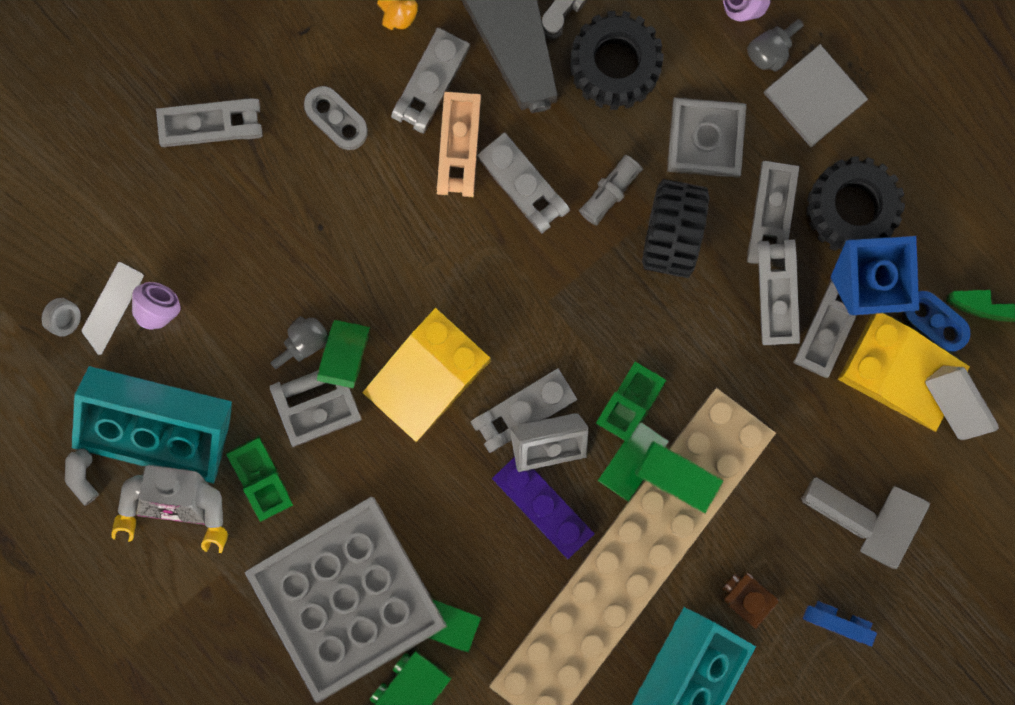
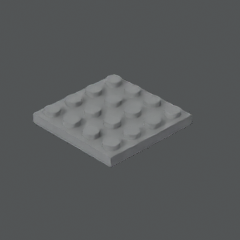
(345, 599)

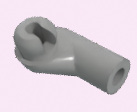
(76, 476)

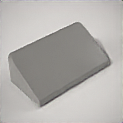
(961, 402)
(549, 442)
(839, 508)
(895, 527)

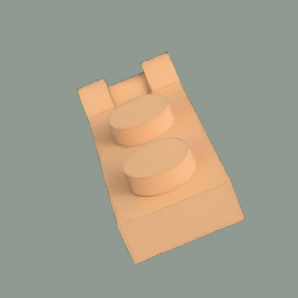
(458, 142)

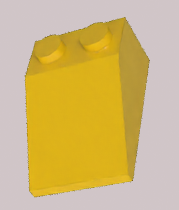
(893, 366)
(426, 375)

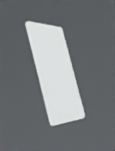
(111, 306)

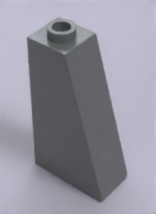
(518, 47)

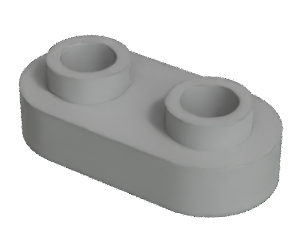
(336, 119)

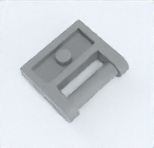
(317, 415)

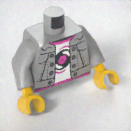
(174, 497)

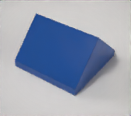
(878, 275)

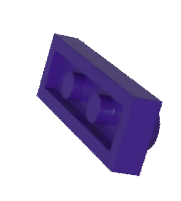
(544, 508)

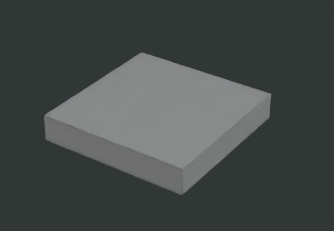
(815, 96)
(706, 137)

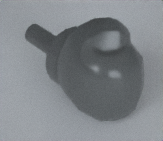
(772, 47)
(304, 339)

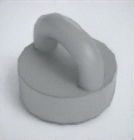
(61, 317)

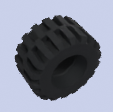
(622, 31)
(866, 177)
(675, 228)

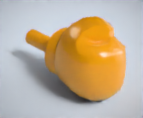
(398, 13)

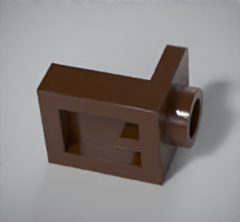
(748, 598)

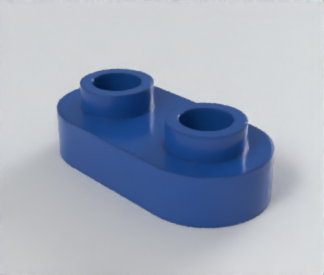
(936, 320)
(855, 629)

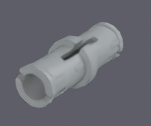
(610, 190)

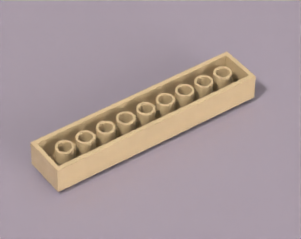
(629, 563)

